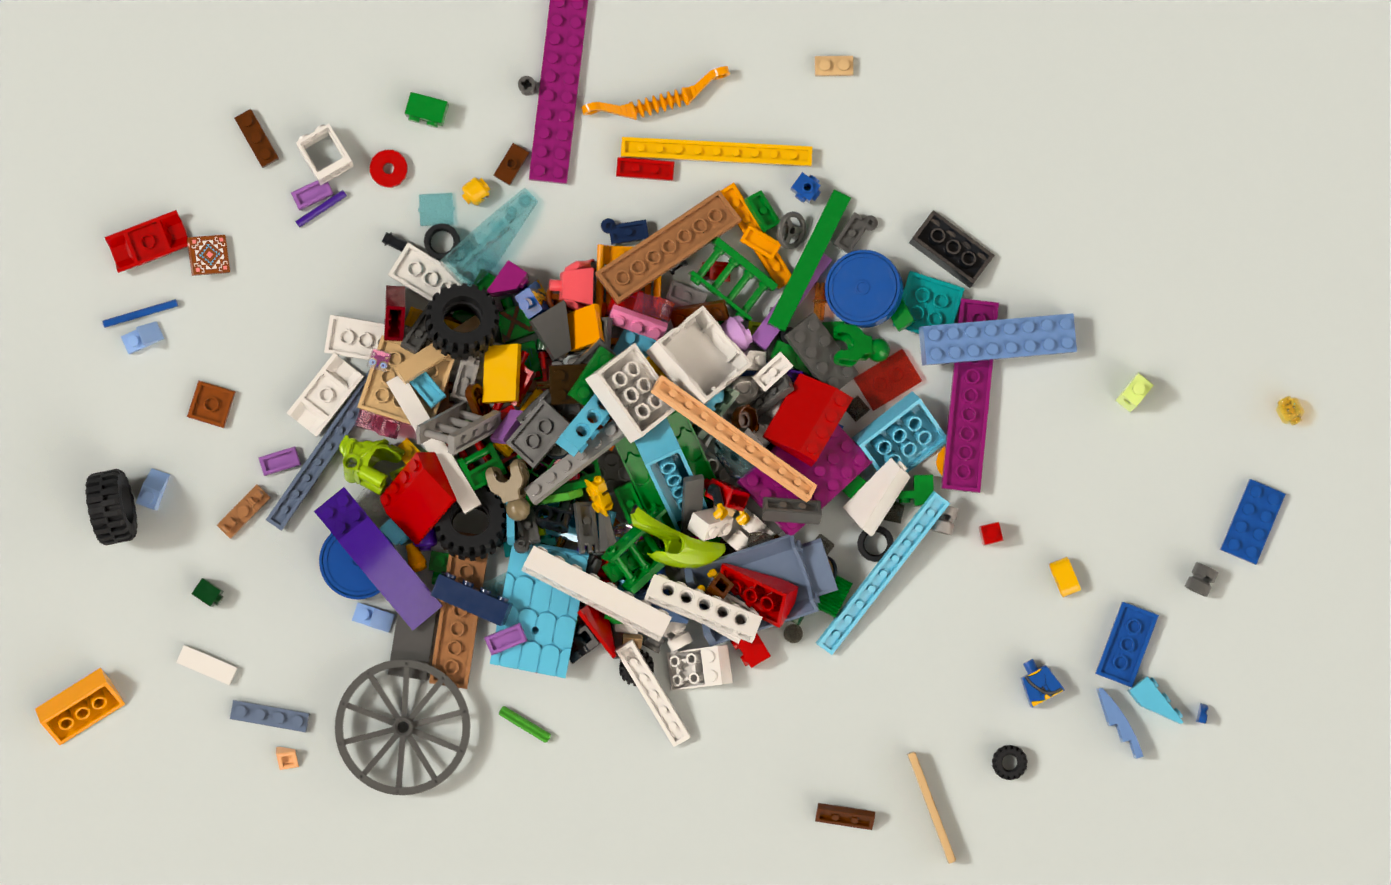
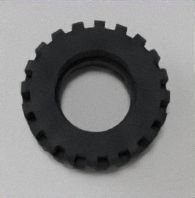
(458, 343)
(111, 507)
(479, 544)

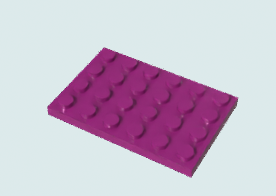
(832, 472)

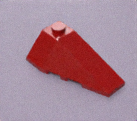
(766, 594)

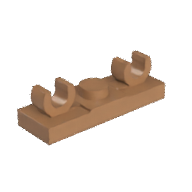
(244, 511)

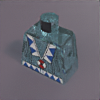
(733, 463)

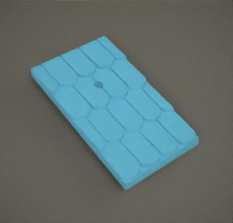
(544, 607)

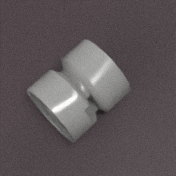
(946, 526)

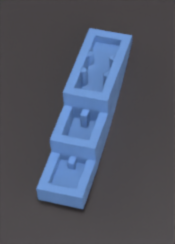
(1115, 717)

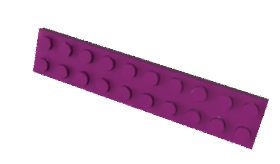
(558, 91)
(968, 410)

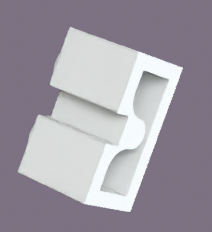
(707, 527)

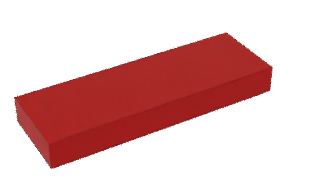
(645, 169)

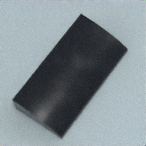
(951, 249)

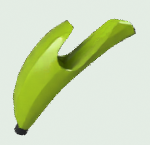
(678, 553)

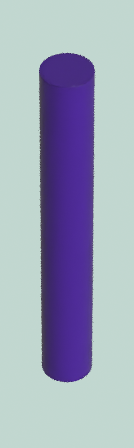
(321, 208)

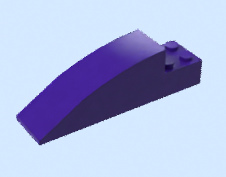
(378, 558)

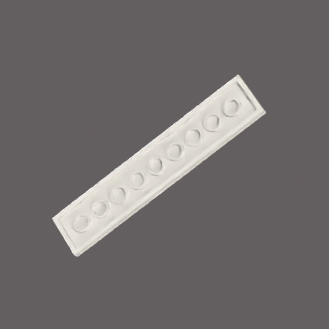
(357, 337)

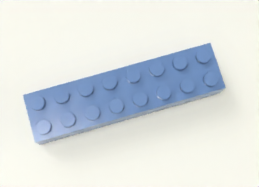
(997, 339)

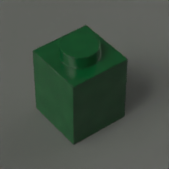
(208, 593)

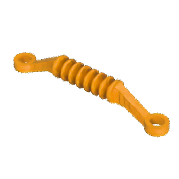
(687, 95)

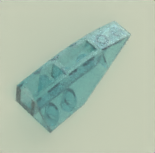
(489, 241)

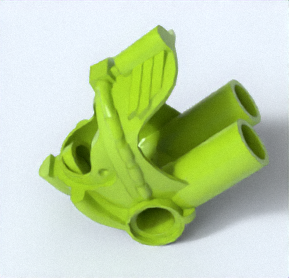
(362, 457)

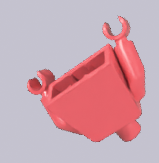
(575, 284)

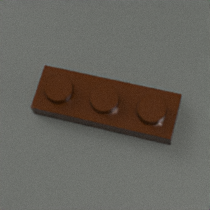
(256, 138)
(716, 308)
(845, 816)

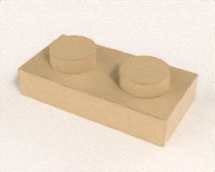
(833, 65)

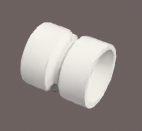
(677, 635)

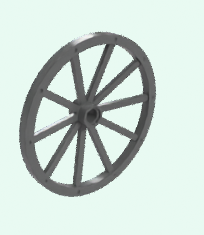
(369, 674)

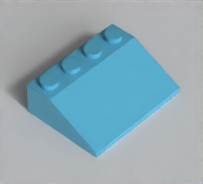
(901, 433)

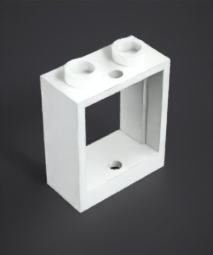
(332, 170)

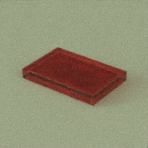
(887, 379)

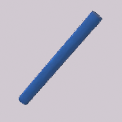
(140, 313)

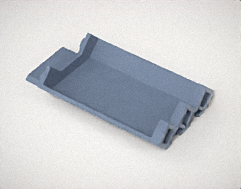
(783, 558)

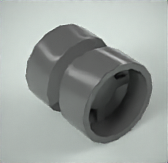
(1201, 579)

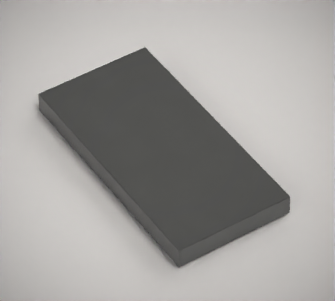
(412, 645)

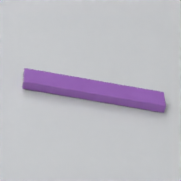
(765, 333)

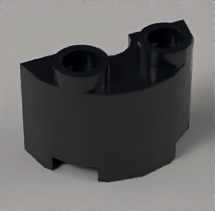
(583, 642)

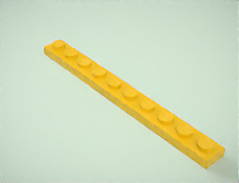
(716, 151)

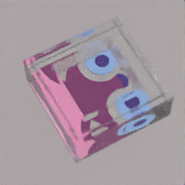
(378, 359)

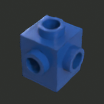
(806, 181)

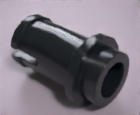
(394, 241)

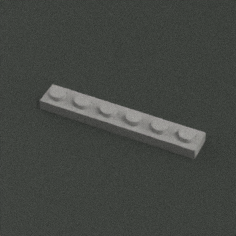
(570, 465)

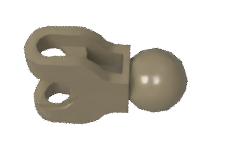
(511, 490)

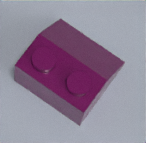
(508, 281)

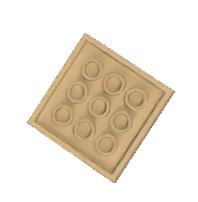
(377, 395)

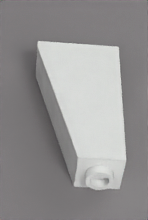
(877, 496)

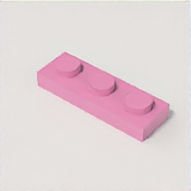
(637, 322)

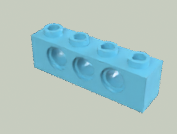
(570, 440)

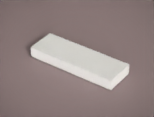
(207, 665)

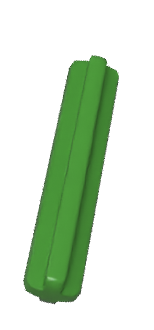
(524, 724)

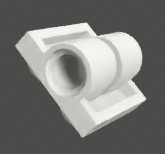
(739, 534)

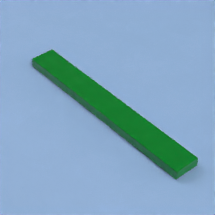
(809, 260)

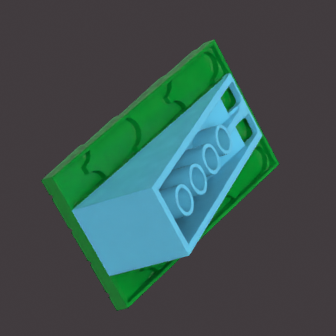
(660, 464)

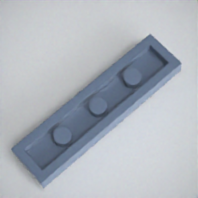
(269, 716)

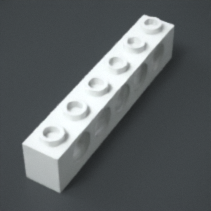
(708, 617)

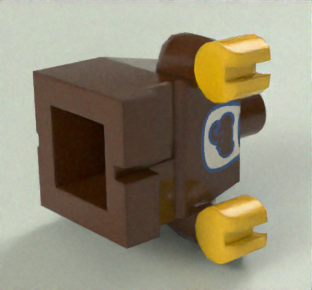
(718, 586)

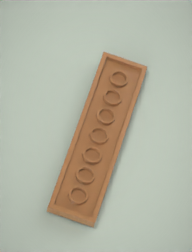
(668, 247)
(458, 627)

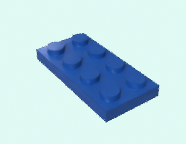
(1252, 521)
(1126, 644)

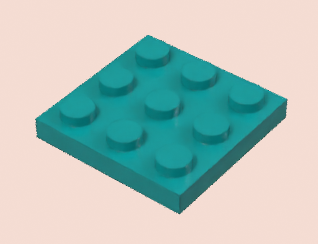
(930, 301)

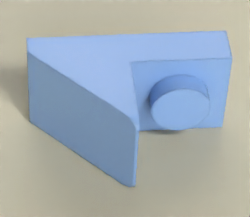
(142, 337)
(373, 617)

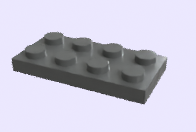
(817, 352)

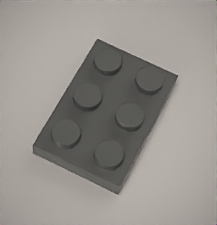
(538, 433)

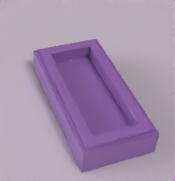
(311, 194)
(506, 427)
(279, 461)
(505, 638)

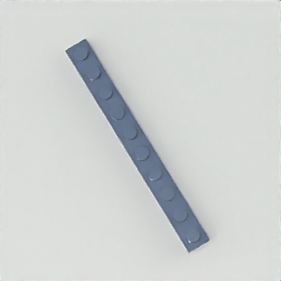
(317, 461)

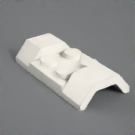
(325, 395)

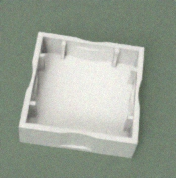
(699, 356)

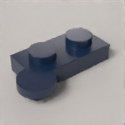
(626, 231)

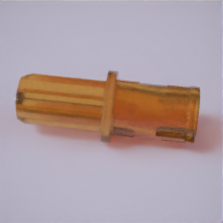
(819, 300)

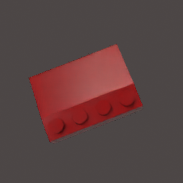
(807, 418)
(418, 496)

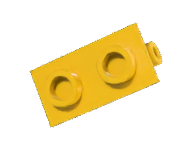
(601, 502)

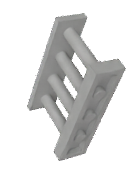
(458, 438)

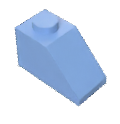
(153, 489)

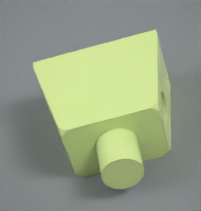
(1134, 392)

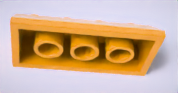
(79, 706)

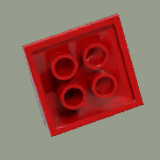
(600, 627)

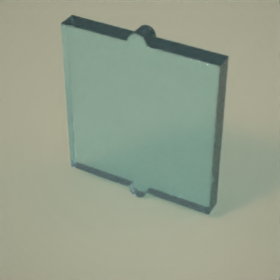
(436, 209)

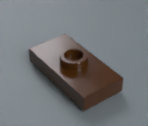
(511, 164)

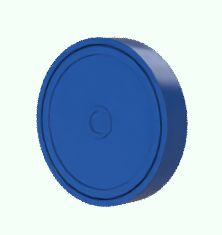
(863, 288)
(343, 573)

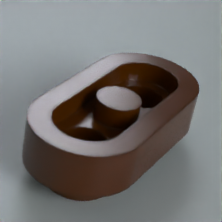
(474, 397)

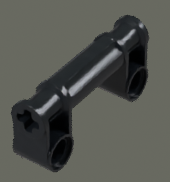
(557, 518)

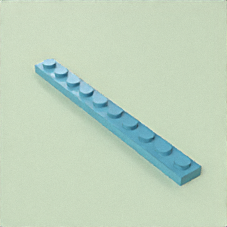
(882, 573)

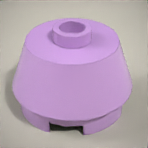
(737, 333)

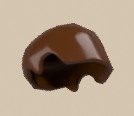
(745, 417)

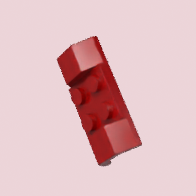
(147, 241)

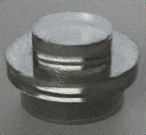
(793, 633)

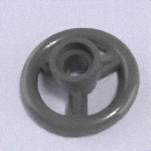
(787, 230)

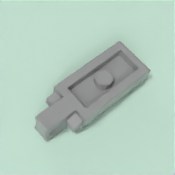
(466, 375)

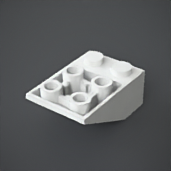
(699, 667)

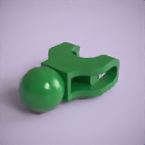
(859, 346)

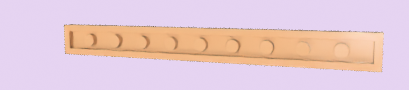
(733, 438)

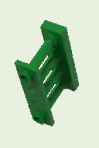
(735, 260)
(647, 569)

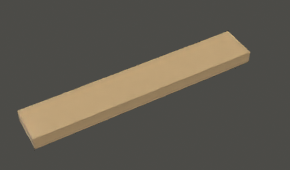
(429, 355)
(931, 807)

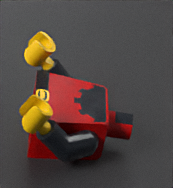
(727, 496)

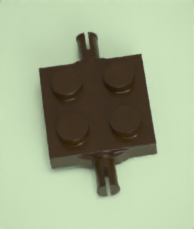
(561, 381)

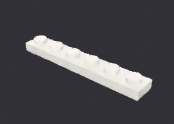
(652, 693)

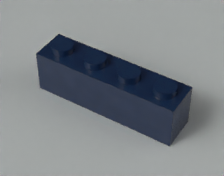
(471, 599)

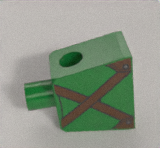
(513, 322)

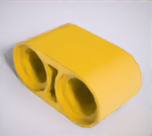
(1064, 577)

